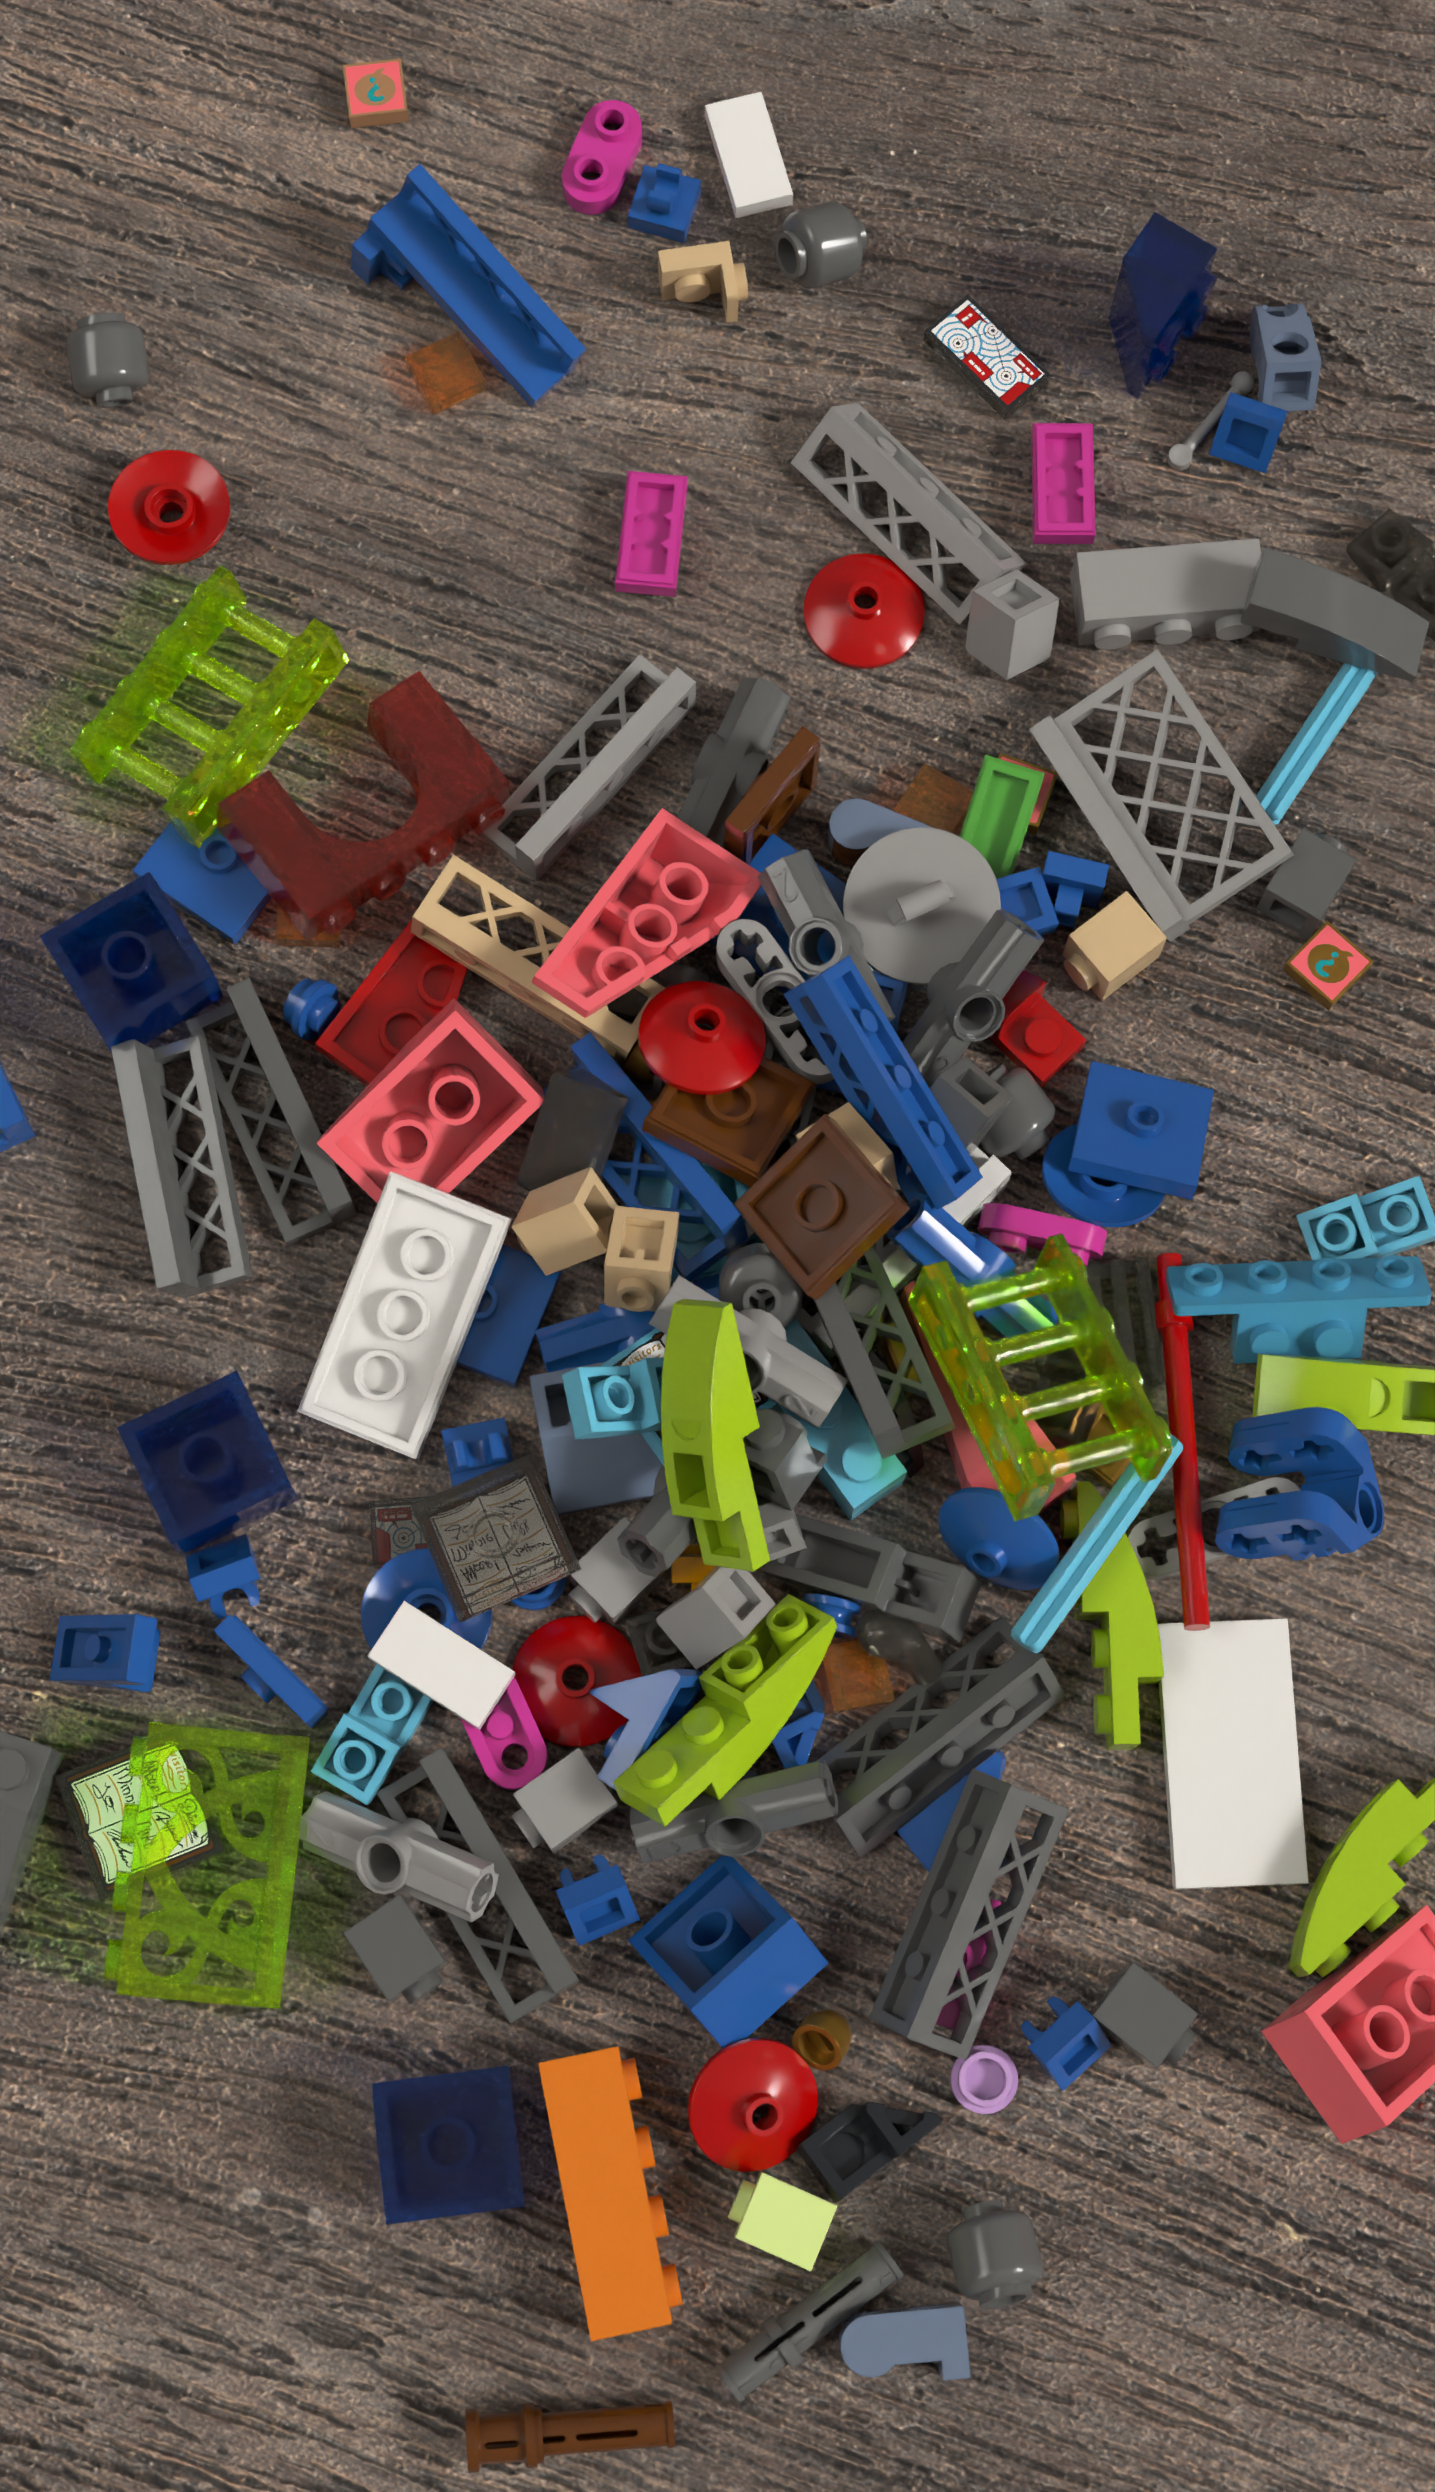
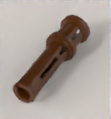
(532, 2435)

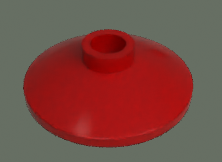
(162, 484)
(859, 635)
(697, 1058)
(564, 1714)
(734, 2086)

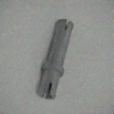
(742, 2371)

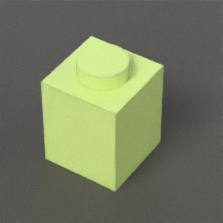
(782, 2219)

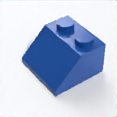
(728, 1951)

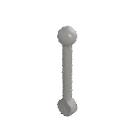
(1181, 454)

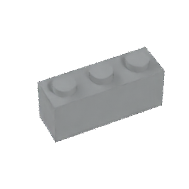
(1163, 592)

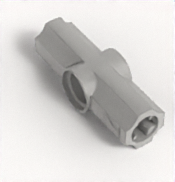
(771, 1362)
(426, 1866)

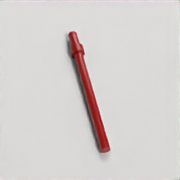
(1185, 1468)

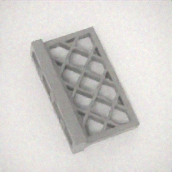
(1115, 824)

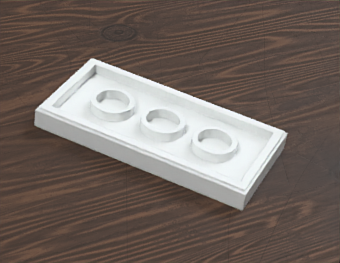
(404, 1315)
(1231, 1756)

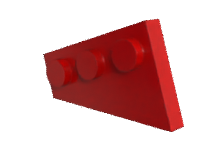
(391, 1006)

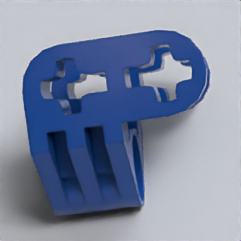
(1335, 1506)

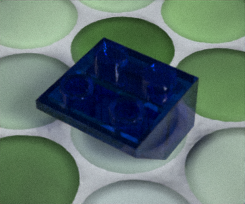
(1159, 299)

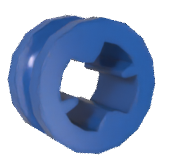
(840, 1609)

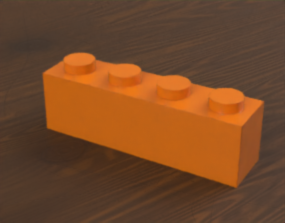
(606, 2193)

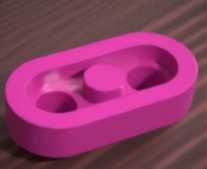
(602, 152)
(1016, 1227)
(505, 1727)

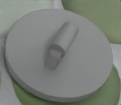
(919, 902)

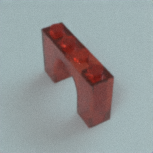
(325, 878)

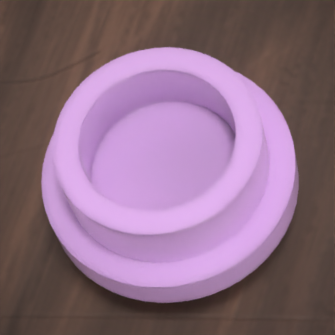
(984, 2080)

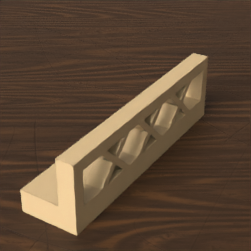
(509, 968)

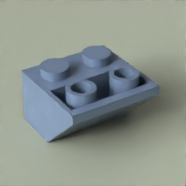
(588, 1471)

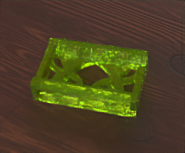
(253, 1948)

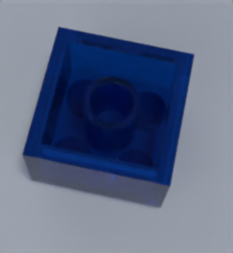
(132, 964)
(208, 1463)
(449, 2145)

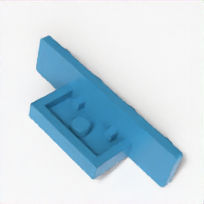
(1298, 1305)

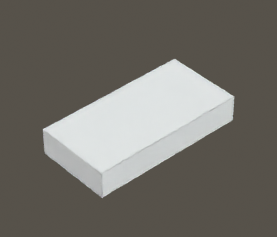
(748, 154)
(441, 1665)

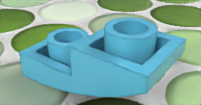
(1370, 1224)
(615, 1399)
(372, 1735)

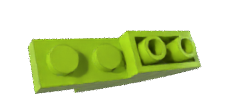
(1364, 1391)
(703, 1426)
(1129, 1633)
(743, 1709)
(1356, 1880)

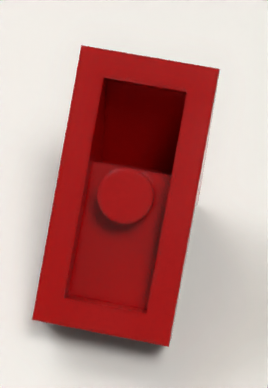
(1034, 1032)

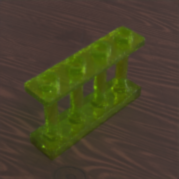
(252, 737)
(1001, 1416)

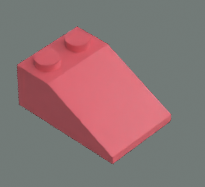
(434, 1108)
(1366, 2031)

